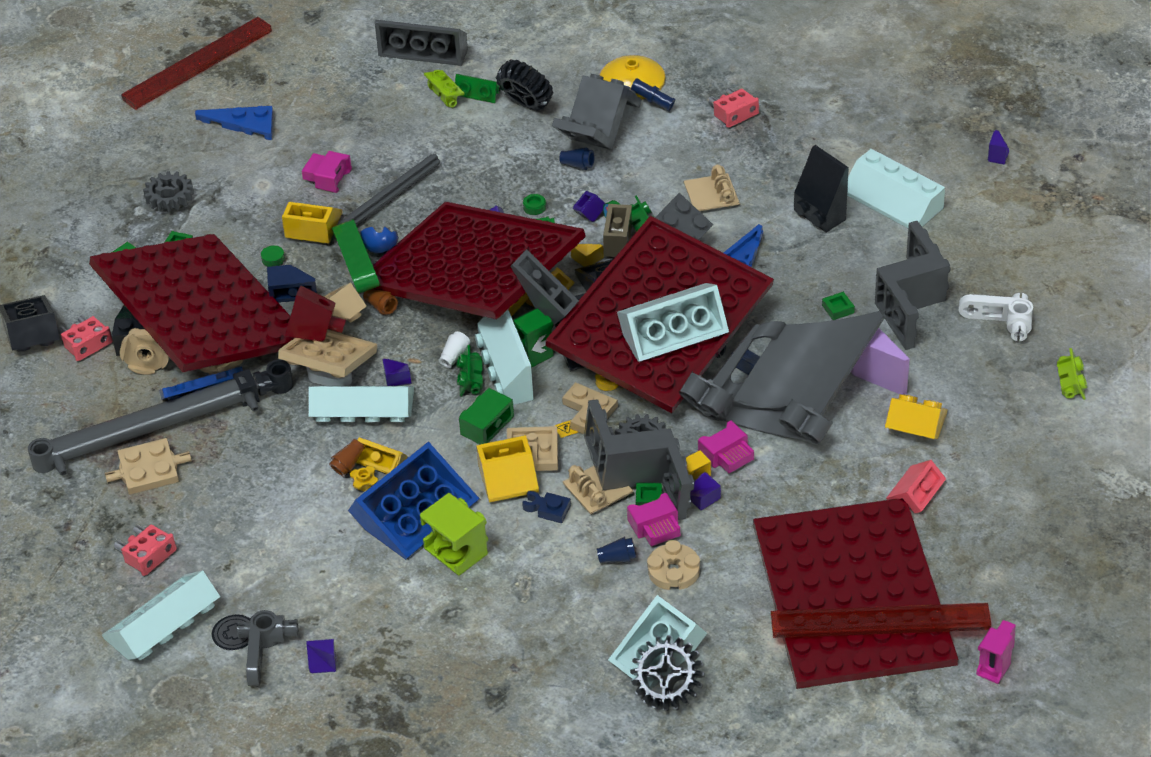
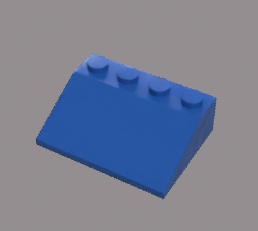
(394, 503)

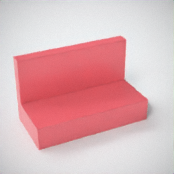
(918, 485)

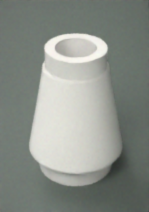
(454, 346)

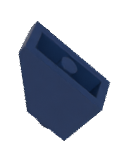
(285, 282)

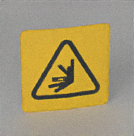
(564, 429)

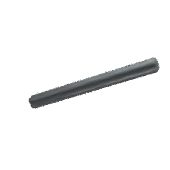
(393, 190)

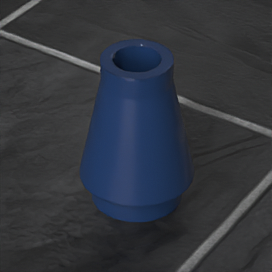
(580, 158)
(617, 551)

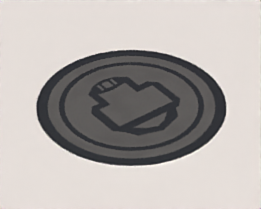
(225, 632)

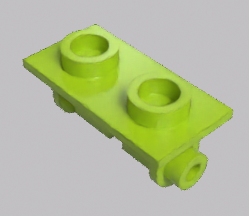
(443, 86)
(1071, 367)

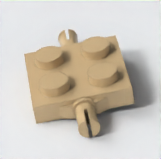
(147, 466)

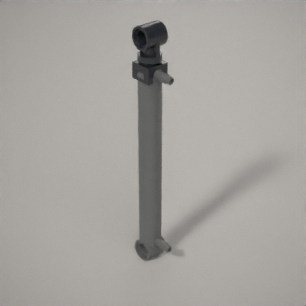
(243, 388)

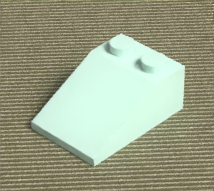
(657, 621)

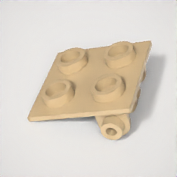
(712, 191)
(588, 490)

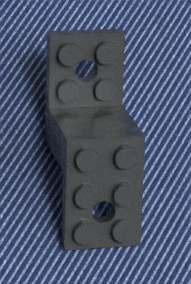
(597, 111)
(911, 284)
(637, 458)

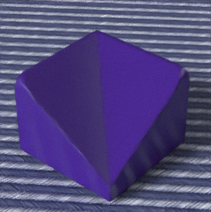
(998, 149)
(589, 206)
(396, 373)
(705, 491)
(321, 656)

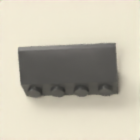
(421, 42)

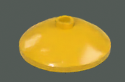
(630, 67)

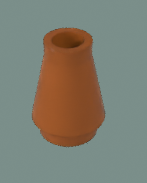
(381, 300)
(346, 458)

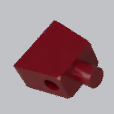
(313, 317)

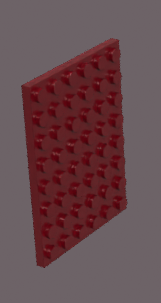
(465, 257)
(651, 266)
(196, 301)
(851, 561)

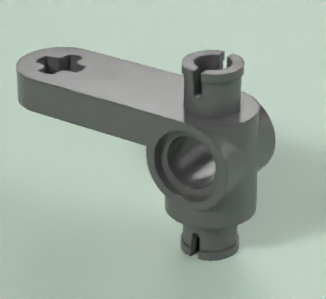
(263, 632)

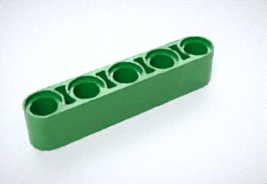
(356, 256)

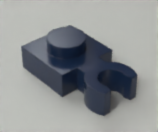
(550, 507)

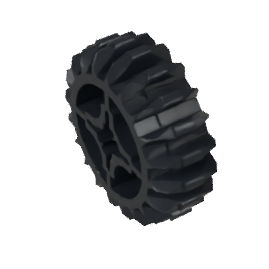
(524, 84)
(645, 670)

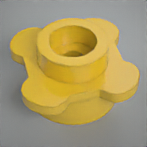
(363, 478)

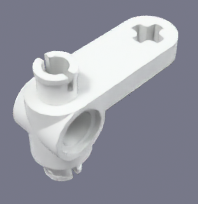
(1013, 309)

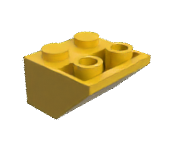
(310, 222)
(914, 417)
(507, 468)

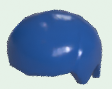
(379, 242)

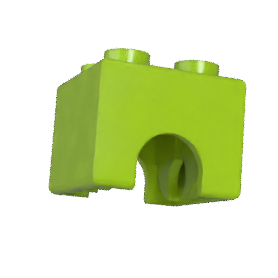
(456, 534)

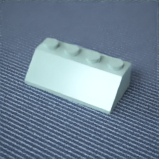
(894, 189)
(673, 321)
(505, 357)
(360, 401)
(162, 616)

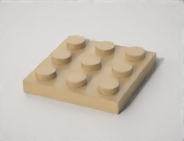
(335, 355)

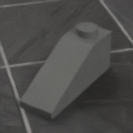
(543, 288)

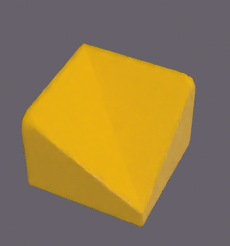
(587, 253)
(698, 464)

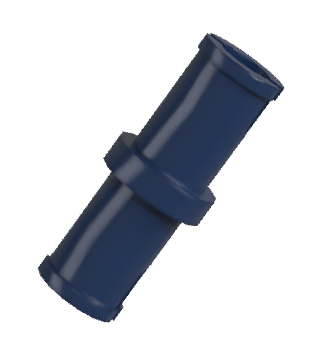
(653, 94)

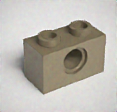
(617, 228)

